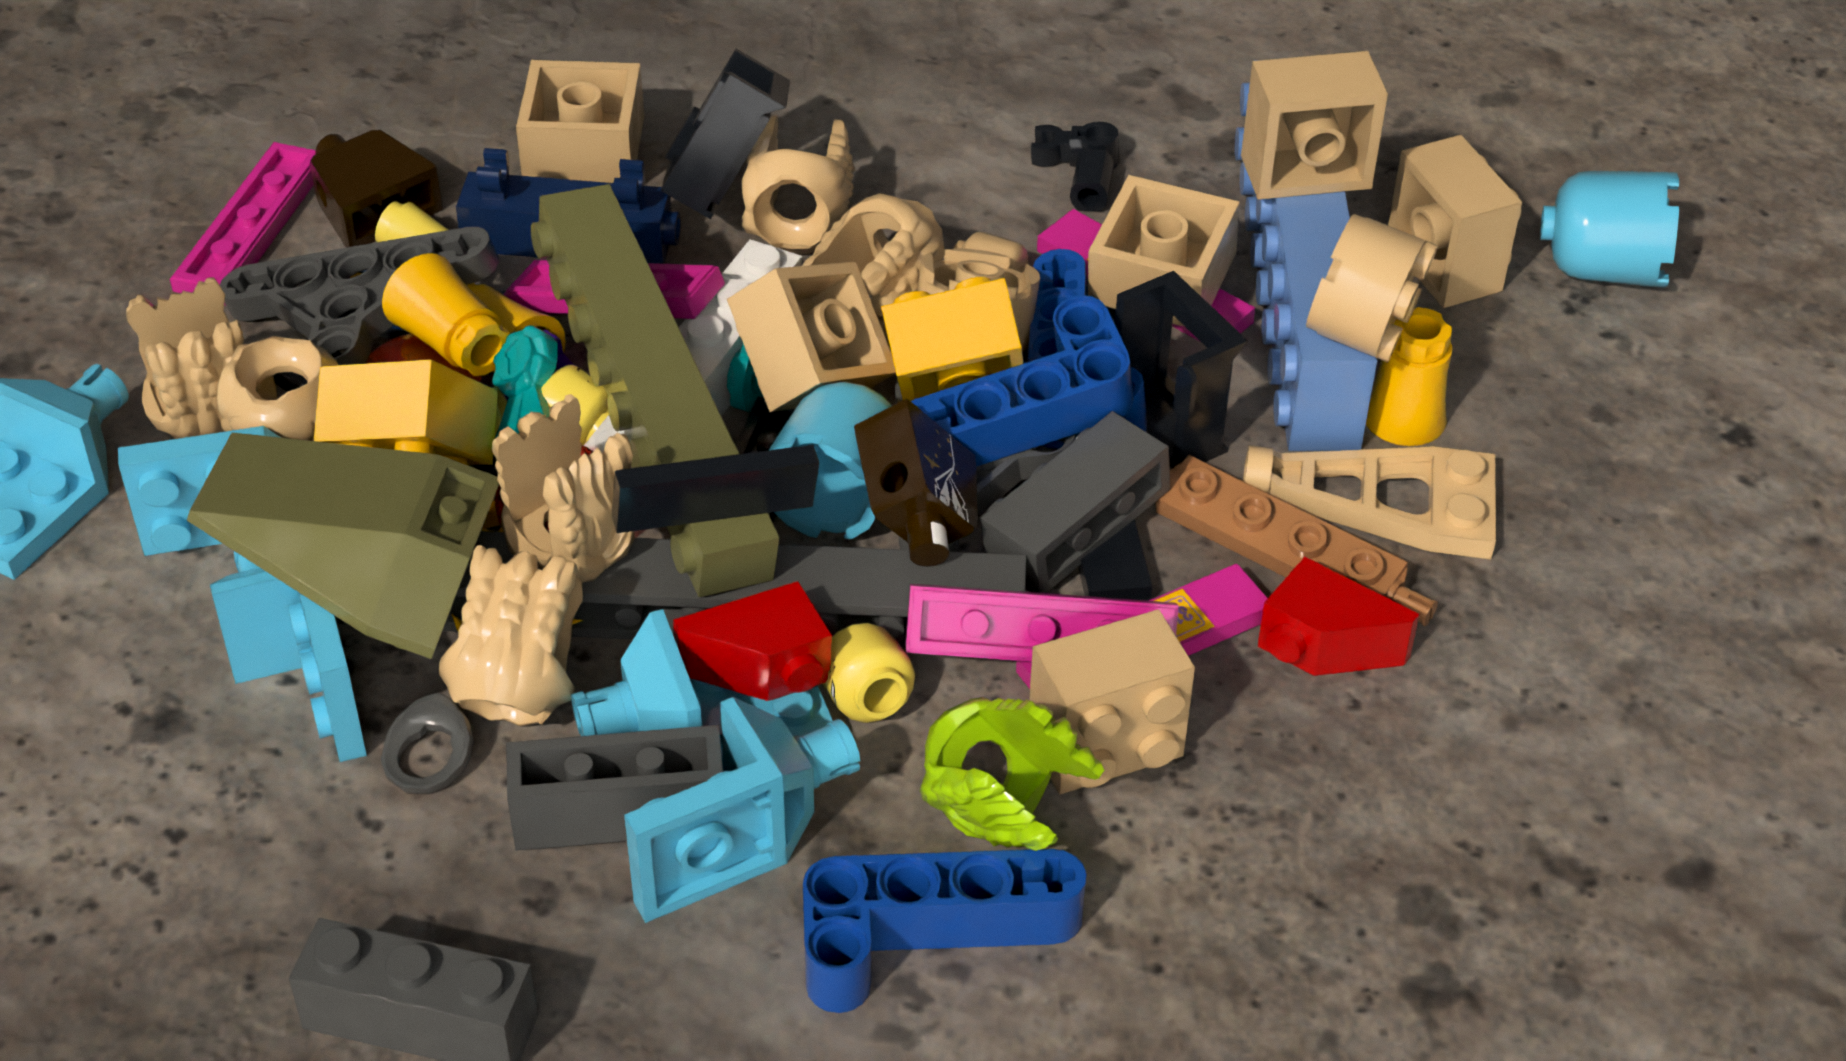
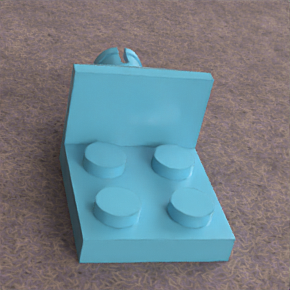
(51, 460)
(165, 481)
(280, 630)
(662, 696)
(737, 819)

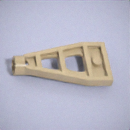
(1459, 483)

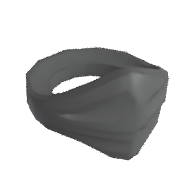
(429, 713)

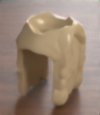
(824, 176)
(884, 265)
(184, 353)
(249, 392)
(551, 482)
(514, 638)

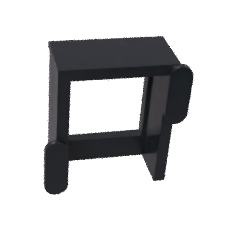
(722, 132)
(1193, 410)

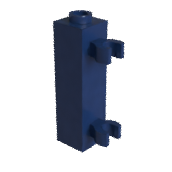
(510, 204)

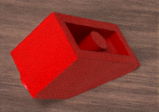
(1334, 624)
(757, 644)

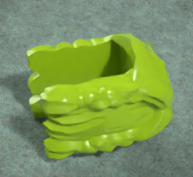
(1033, 749)

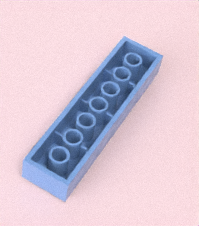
(1319, 381)

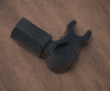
(1089, 149)

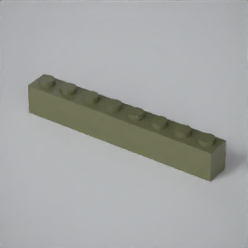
(647, 374)

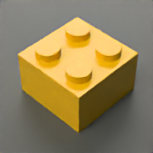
(951, 336)
(407, 409)

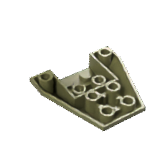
(351, 528)

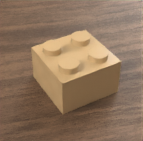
(579, 119)
(1313, 124)
(1463, 207)
(1161, 231)
(810, 331)
(1121, 692)

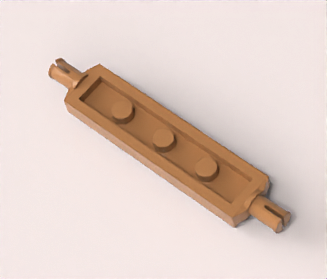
(1280, 533)

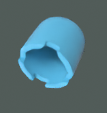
(1614, 226)
(827, 422)

